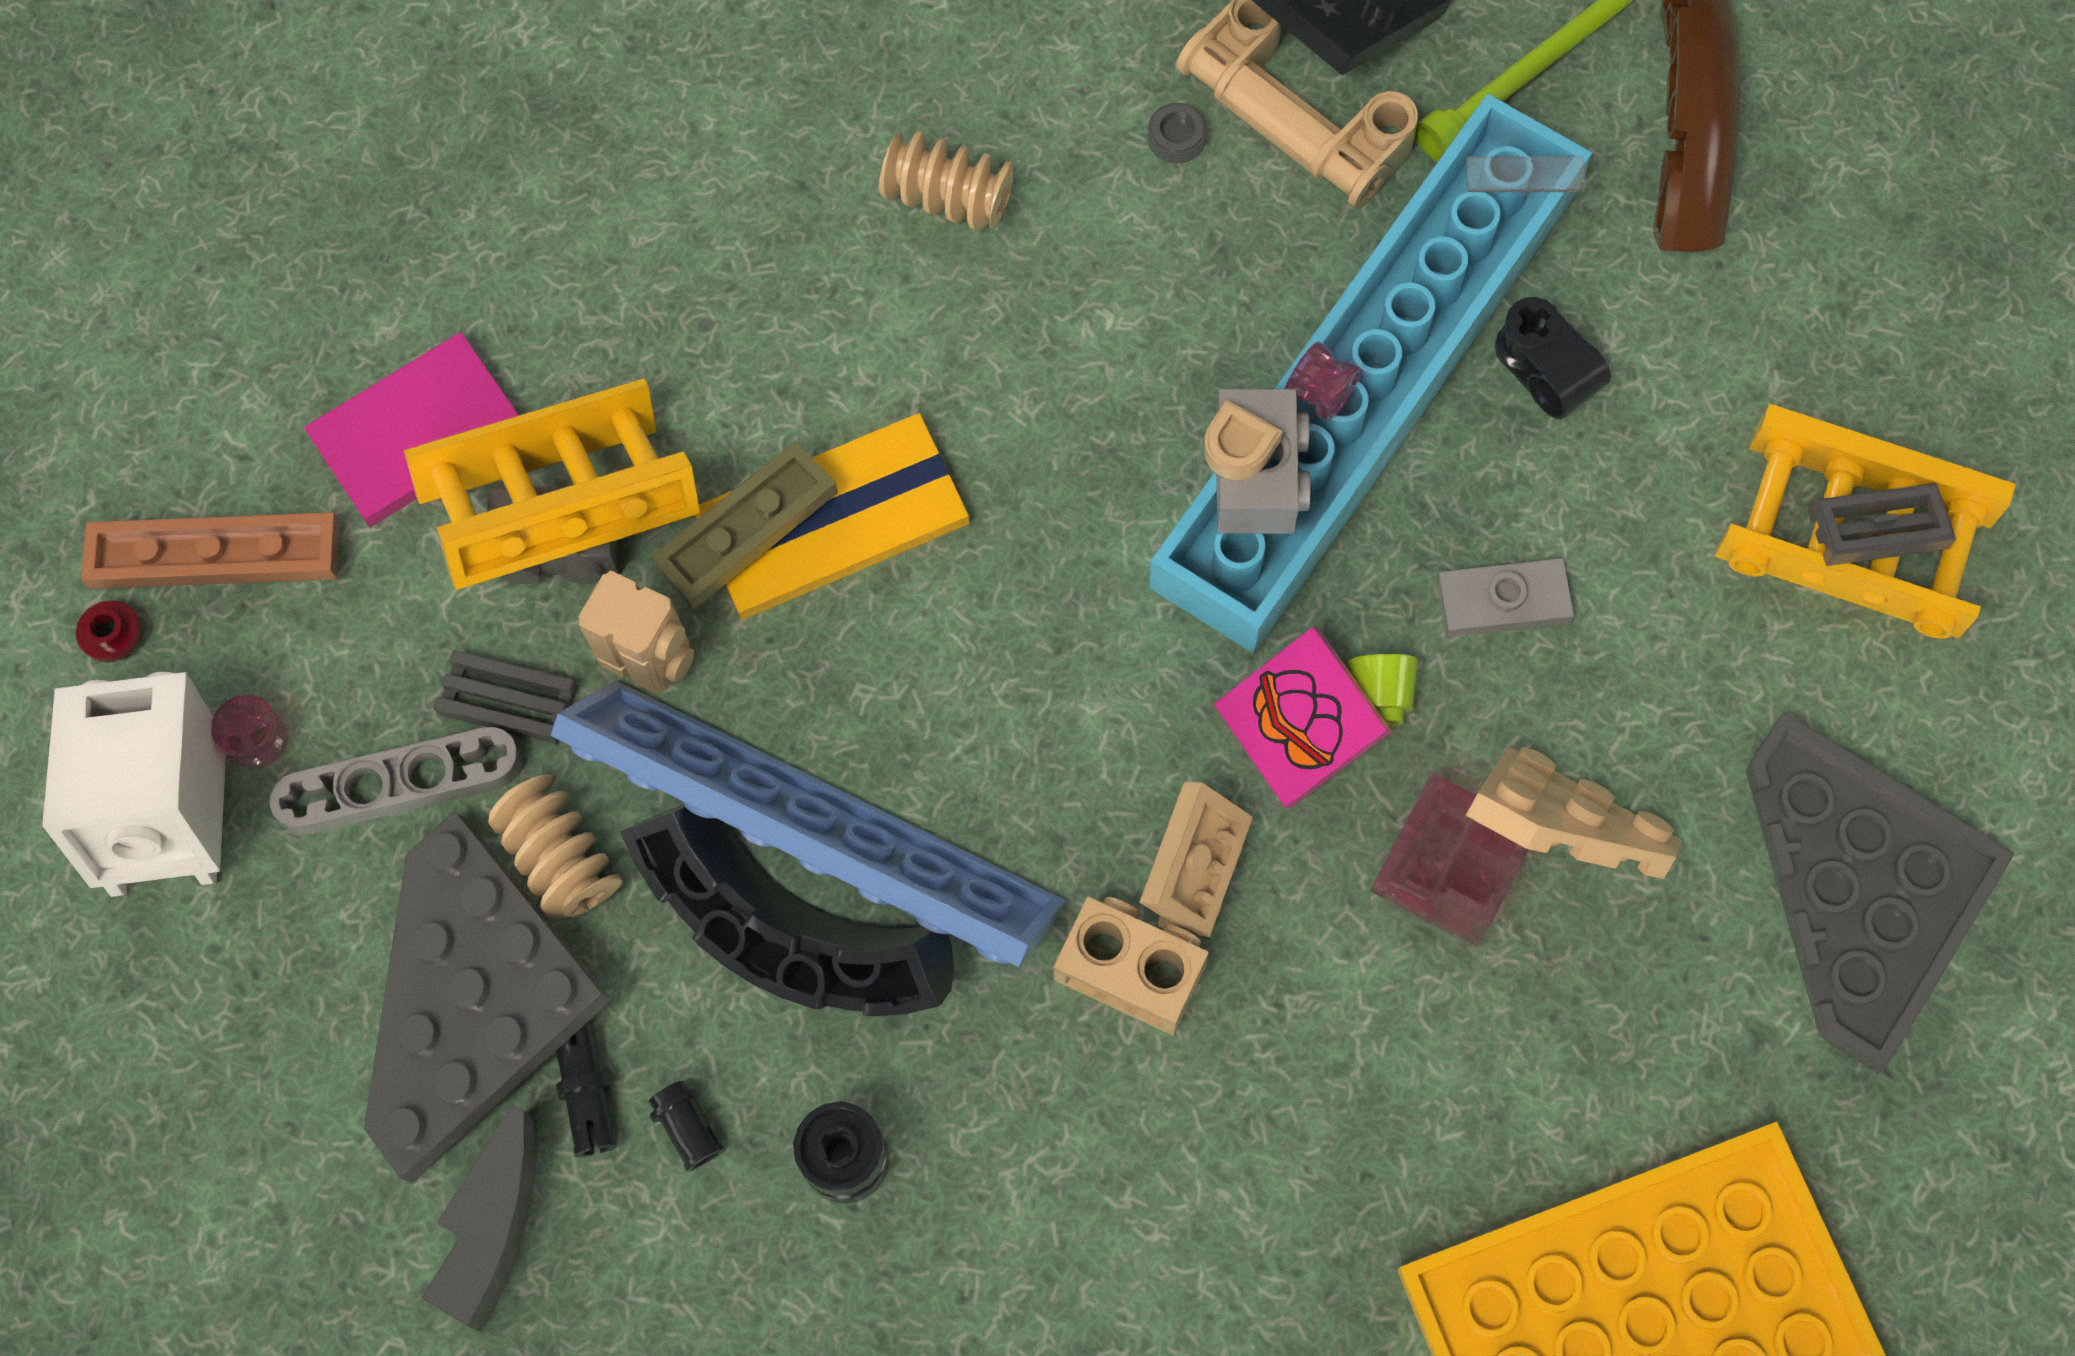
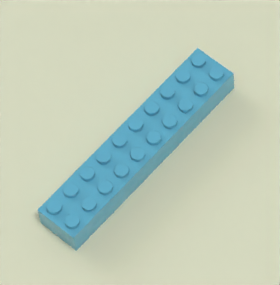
(1407, 329)

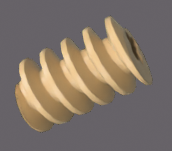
(945, 182)
(549, 851)

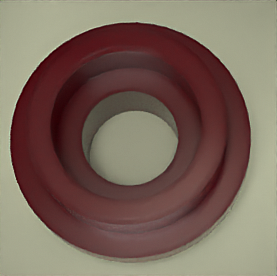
(118, 643)

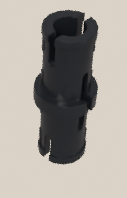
(584, 1093)

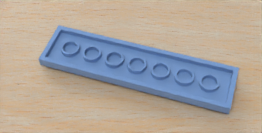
(811, 821)

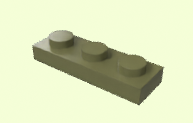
(744, 525)

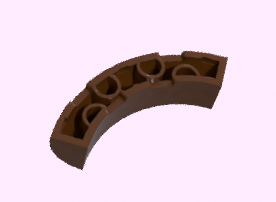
(1702, 120)

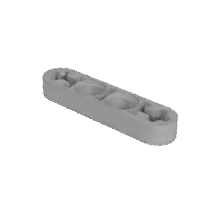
(396, 772)

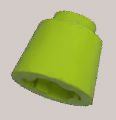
(1388, 683)

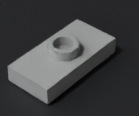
(1504, 597)

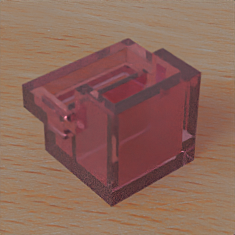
(1449, 864)

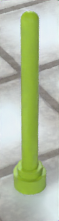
(1441, 127)

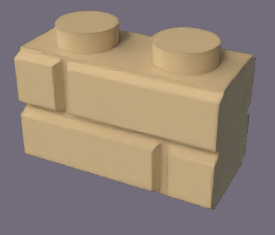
(636, 633)

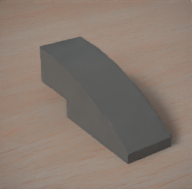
(490, 1221)

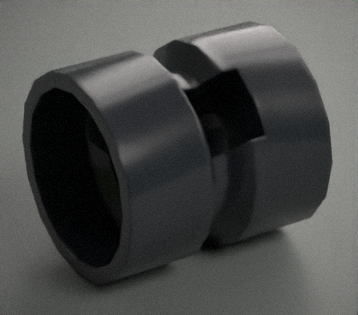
(841, 1152)

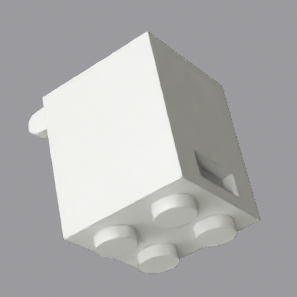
(135, 781)

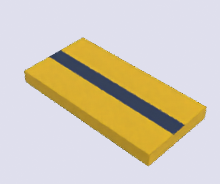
(887, 502)

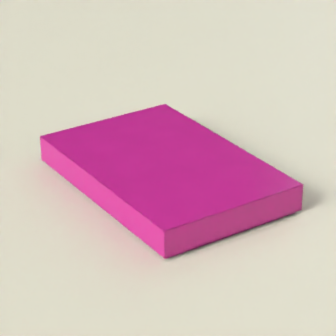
(417, 404)

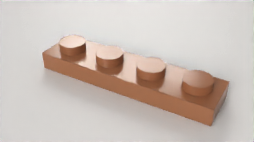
(211, 550)

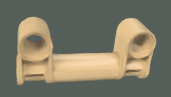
(1353, 159)

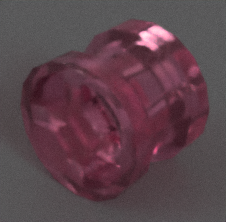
(1323, 381)
(241, 719)

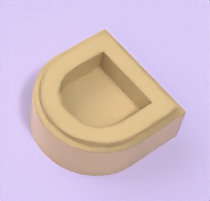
(1239, 442)

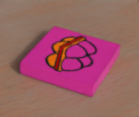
(1302, 717)

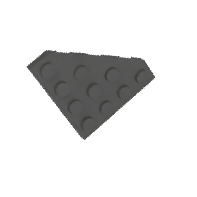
(1868, 885)
(469, 998)

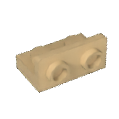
(1196, 859)

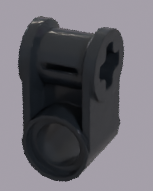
(1550, 360)

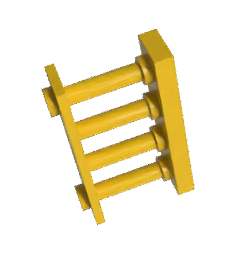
(1852, 461)
(563, 520)

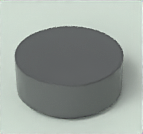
(1177, 133)

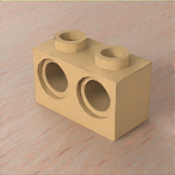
(1122, 979)

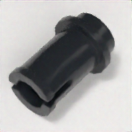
(685, 1125)

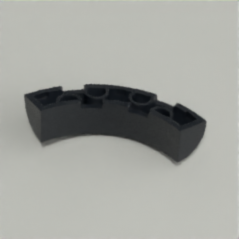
(777, 938)

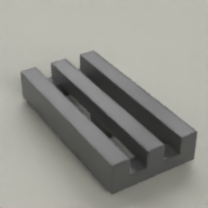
(1886, 546)
(456, 683)

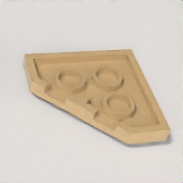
(1545, 809)

